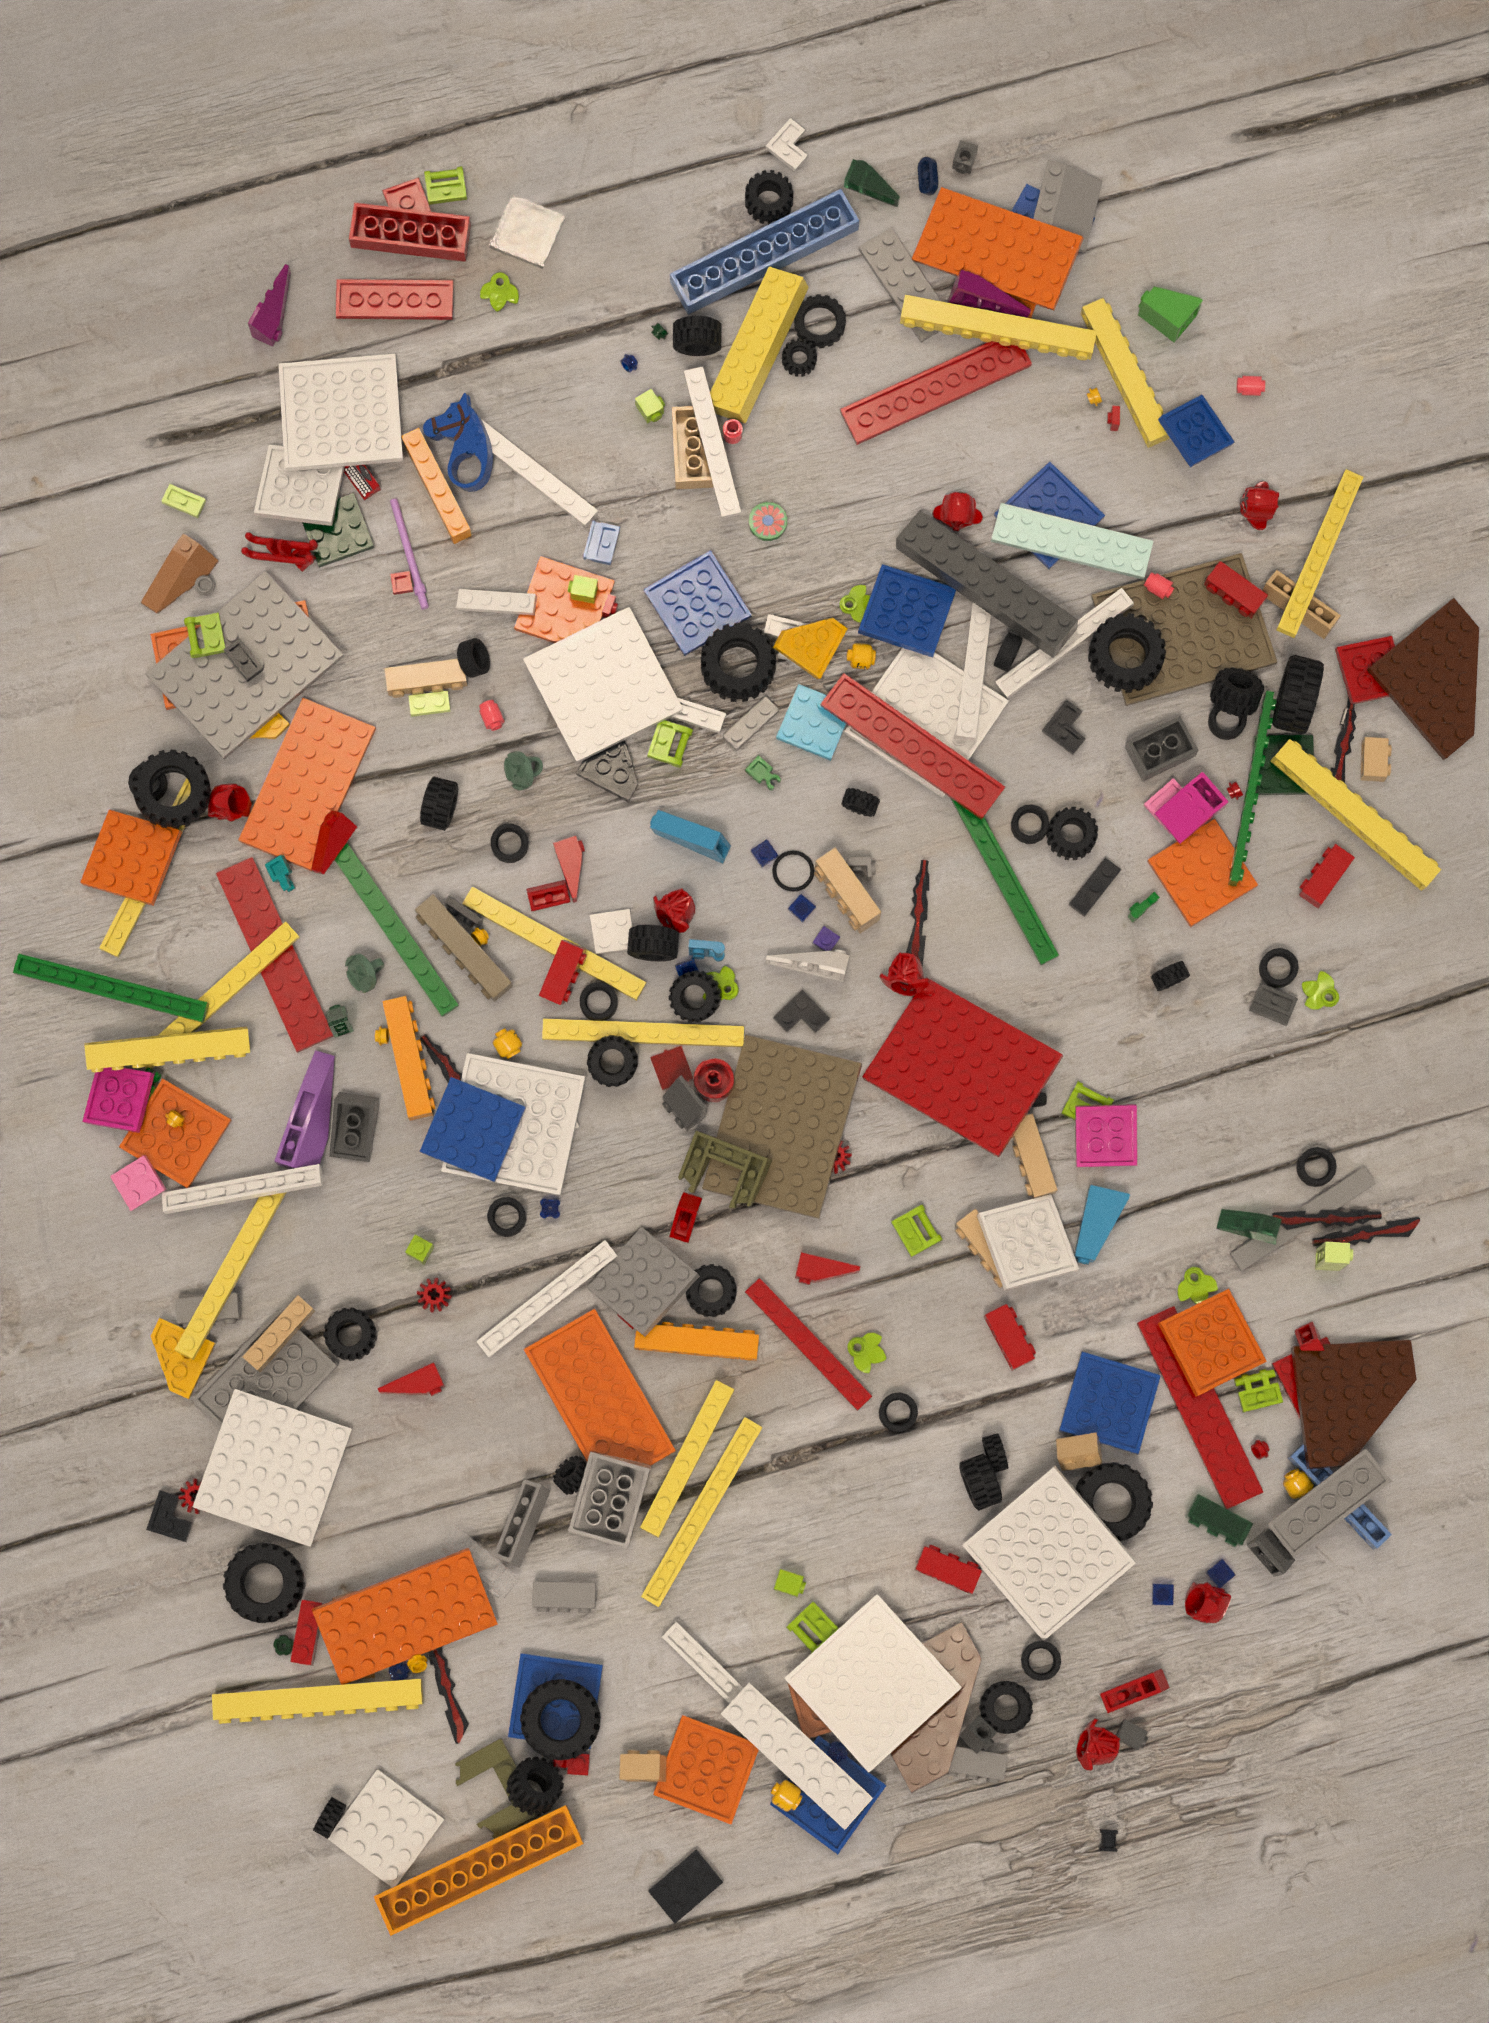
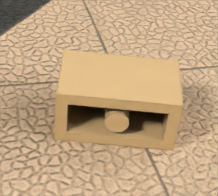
(1375, 759)
(1079, 1451)
(642, 1767)

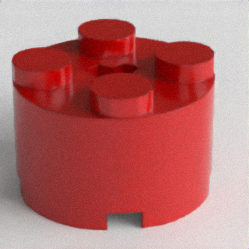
(709, 1069)

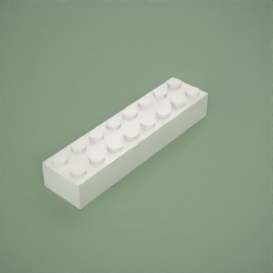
(796, 1756)

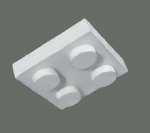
(611, 931)

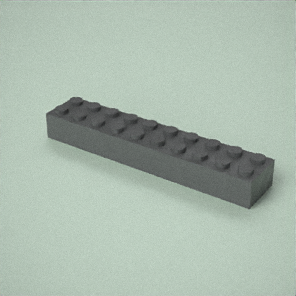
(986, 584)

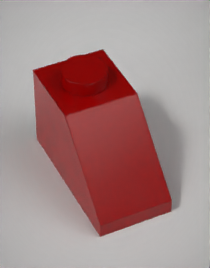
(685, 1217)

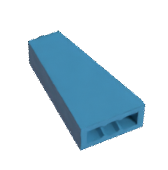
(691, 835)
(1098, 1218)

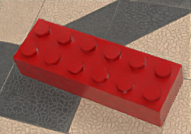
(409, 232)

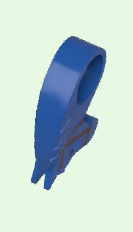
(466, 428)

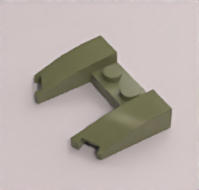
(706, 1147)
(498, 1757)

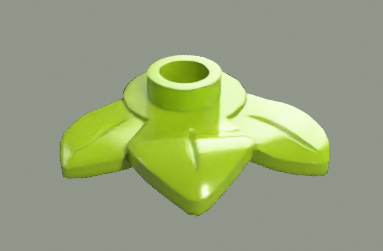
(499, 294)
(859, 601)
(726, 979)
(1318, 990)
(1198, 1289)
(869, 1352)

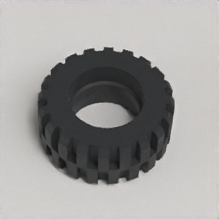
(1134, 629)
(730, 638)
(1298, 694)
(171, 763)
(1133, 1483)
(235, 1583)
(533, 1709)

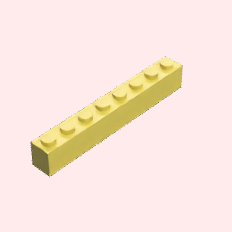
(1125, 372)
(167, 1048)
(687, 1459)

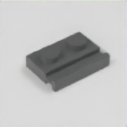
(1273, 1004)

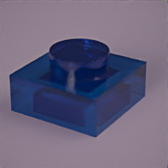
(764, 853)
(801, 908)
(686, 966)
(1220, 1573)
(1162, 1594)

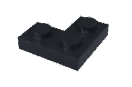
(1060, 728)
(801, 1008)
(163, 1520)

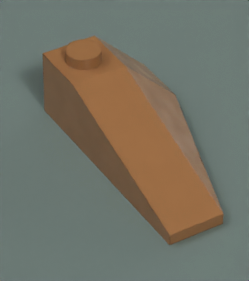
(178, 573)

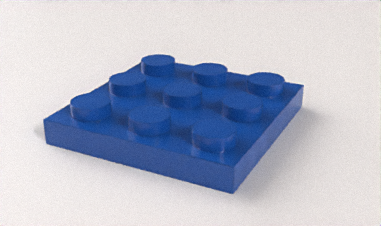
(1196, 430)

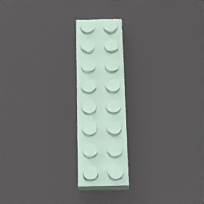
(1072, 541)

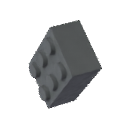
(1161, 748)

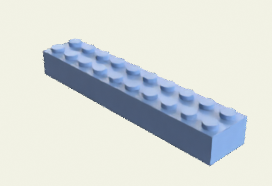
(770, 246)

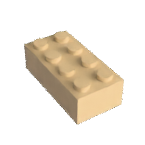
(689, 455)
(847, 891)

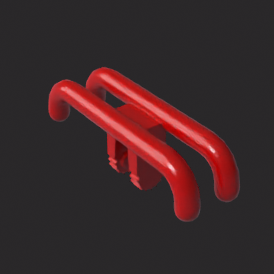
(280, 550)

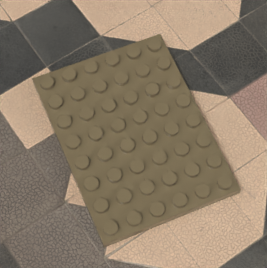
(1198, 632)
(791, 1110)

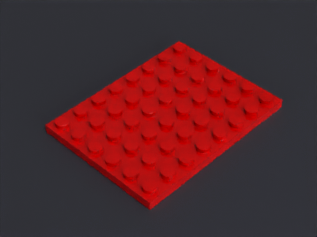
(962, 1067)

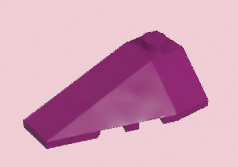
(978, 293)
(268, 316)

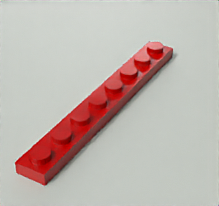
(808, 1344)

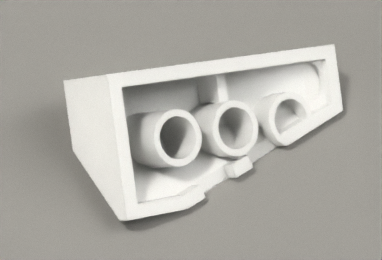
(822, 964)

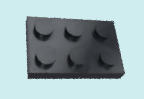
(685, 1886)

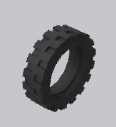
(820, 302)

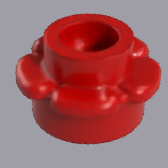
(1234, 790)
(1260, 1449)

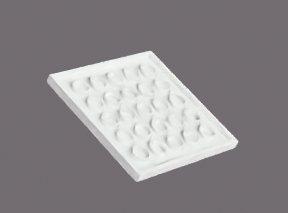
(340, 412)
(603, 685)
(930, 696)
(546, 1131)
(272, 1467)
(1049, 1553)
(873, 1683)

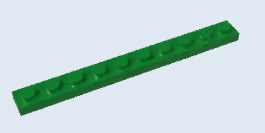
(1254, 780)
(1008, 885)
(395, 931)
(111, 988)

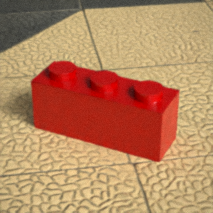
(1235, 590)
(1325, 875)
(563, 972)
(1010, 1336)
(948, 1569)
(306, 1635)

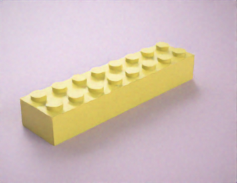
(757, 344)

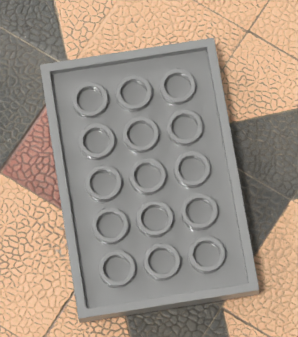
(285, 1380)

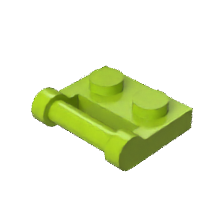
(447, 190)
(211, 632)
(663, 741)
(1069, 1109)
(910, 1233)
(817, 1622)

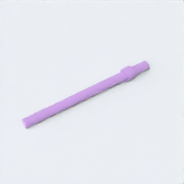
(419, 588)

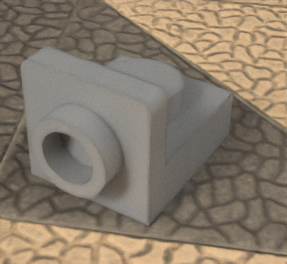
(858, 864)

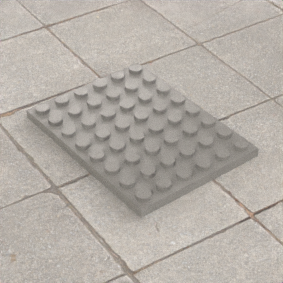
(215, 693)

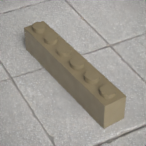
(463, 948)

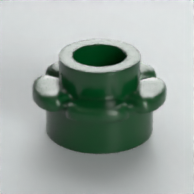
(659, 332)
(278, 1645)

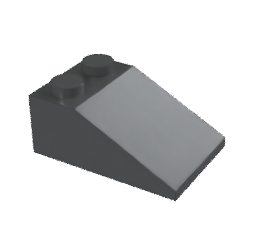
(684, 1104)
(353, 1126)
(1271, 1553)

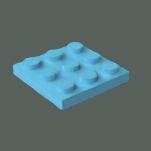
(810, 725)

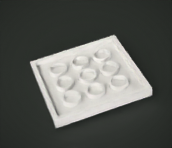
(297, 494)
(1027, 1242)
(385, 1828)

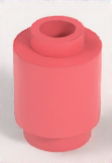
(1250, 385)
(732, 431)
(1159, 585)
(491, 715)

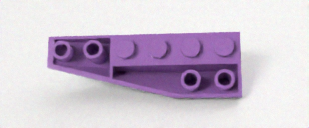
(310, 1117)

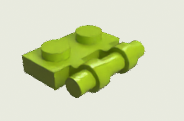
(1261, 1396)

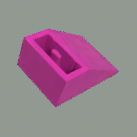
(1191, 807)

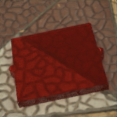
(670, 1066)

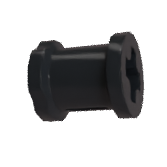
(1108, 1840)

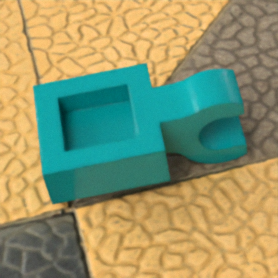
(279, 871)

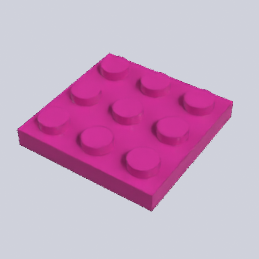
(118, 1099)
(1106, 1135)

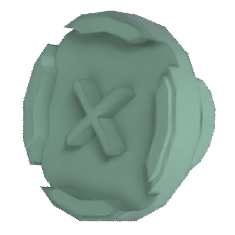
(520, 771)
(362, 972)

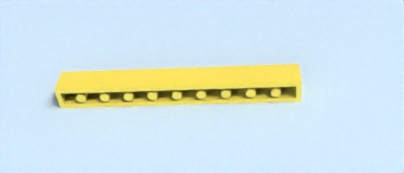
(998, 327)
(1356, 815)
(317, 1699)

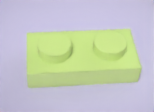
(183, 501)
(429, 703)

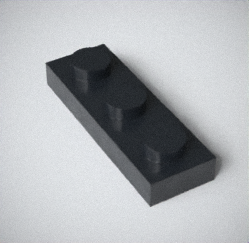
(1094, 887)

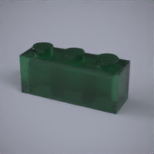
(1218, 1521)

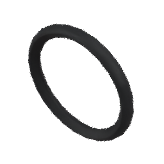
(793, 853)

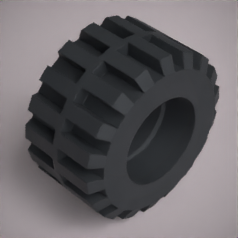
(768, 182)
(697, 335)
(1237, 691)
(439, 803)
(1077, 818)
(653, 943)
(678, 1000)
(607, 1078)
(724, 1303)
(350, 1316)
(980, 1482)
(1024, 1707)
(544, 1775)

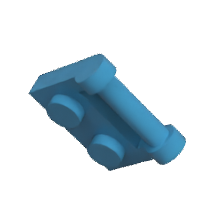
(700, 948)

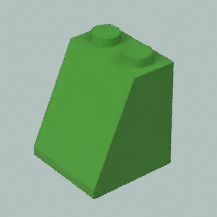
(1169, 311)

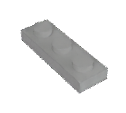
(750, 723)

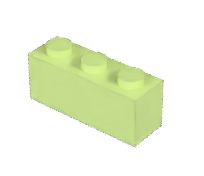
(1333, 1256)

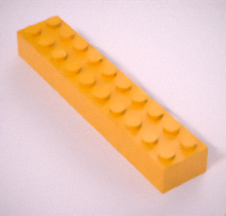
(478, 1870)

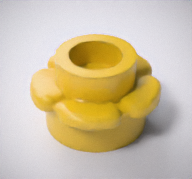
(1094, 396)
(480, 936)
(382, 1036)
(174, 1119)
(417, 1663)

